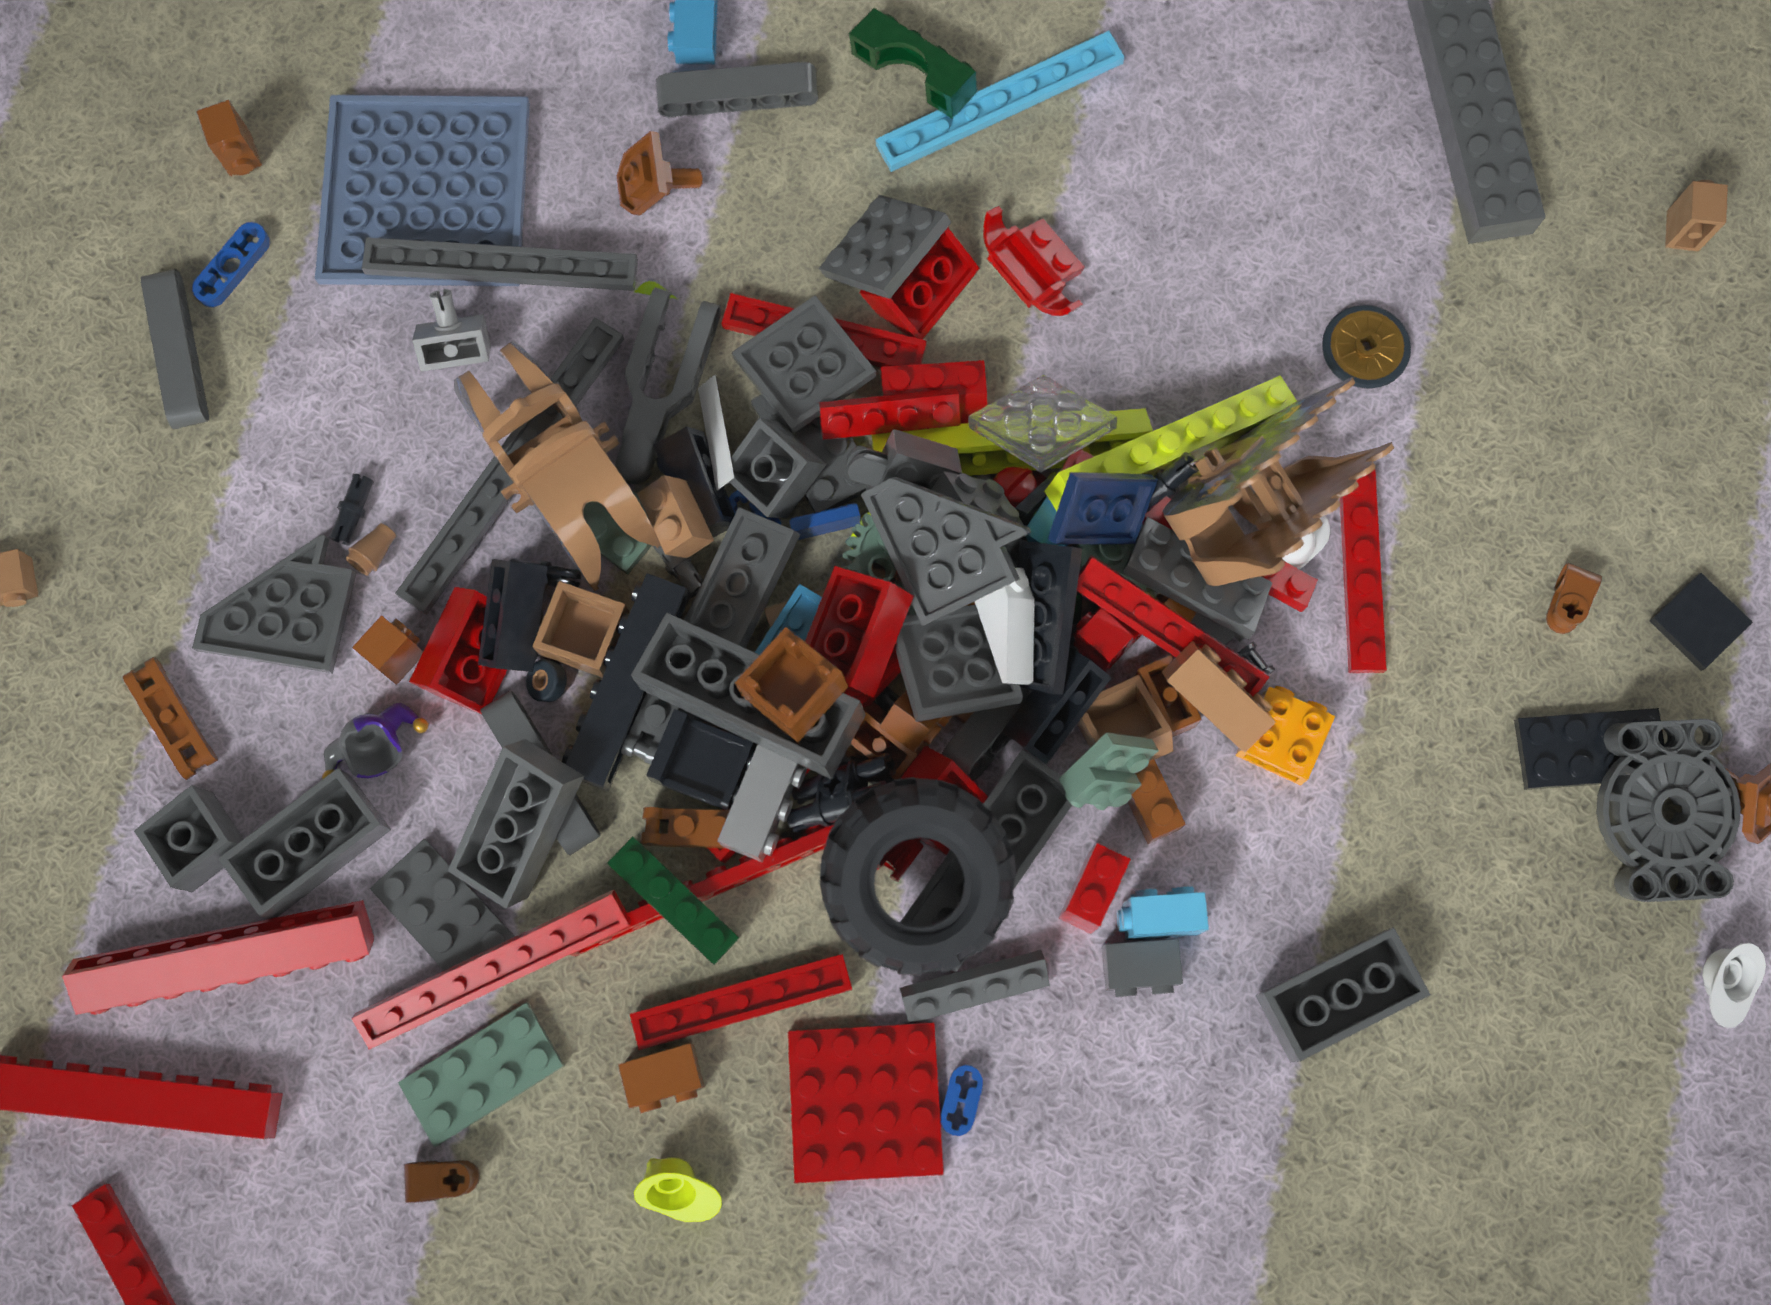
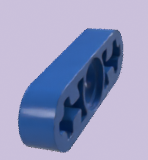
(228, 251)

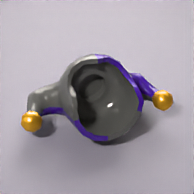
(371, 742)

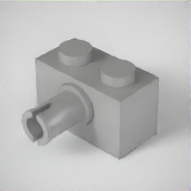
(450, 339)

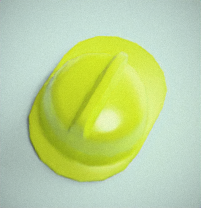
(676, 1192)

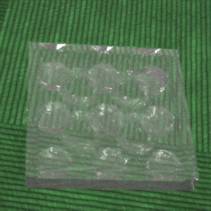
(1042, 422)

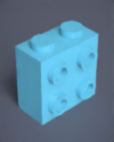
(1163, 916)

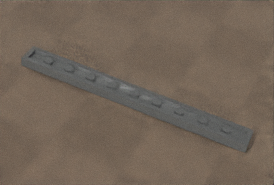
(484, 499)

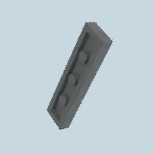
(975, 986)

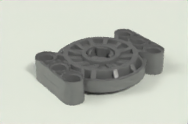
(1632, 815)

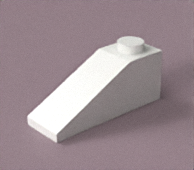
(1009, 627)

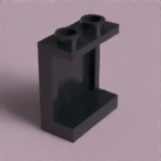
(701, 761)

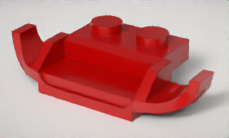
(1032, 262)

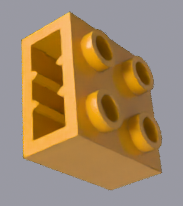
(1295, 738)

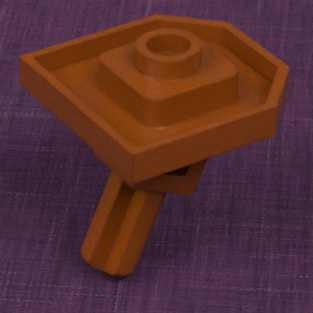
(646, 178)
(1755, 803)

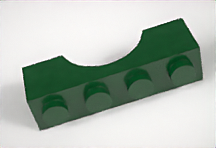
(884, 42)
(673, 900)

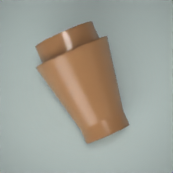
(370, 550)

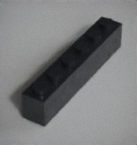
(617, 695)

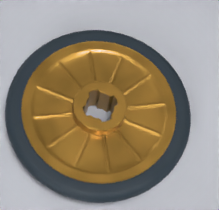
(1386, 337)

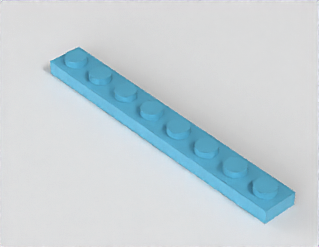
(1001, 101)

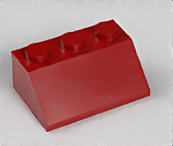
(927, 289)
(966, 376)
(859, 626)
(452, 654)

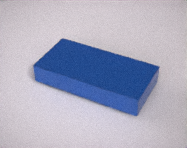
(826, 521)

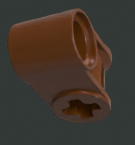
(433, 1180)

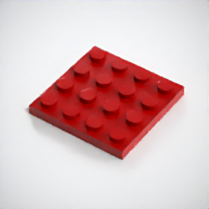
(865, 1103)

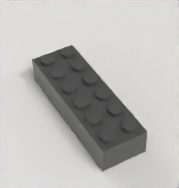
(700, 676)
(1028, 807)

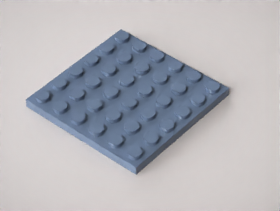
(420, 174)

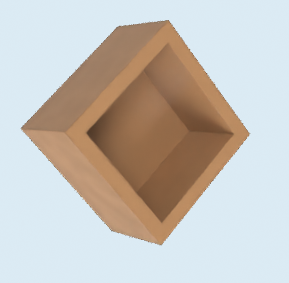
(579, 628)
(1130, 712)

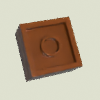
(791, 684)

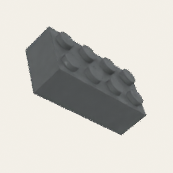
(515, 823)
(304, 844)
(1342, 995)

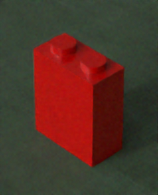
(1094, 888)

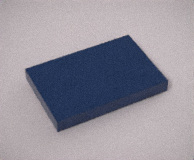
(1102, 508)

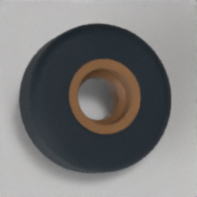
(554, 684)

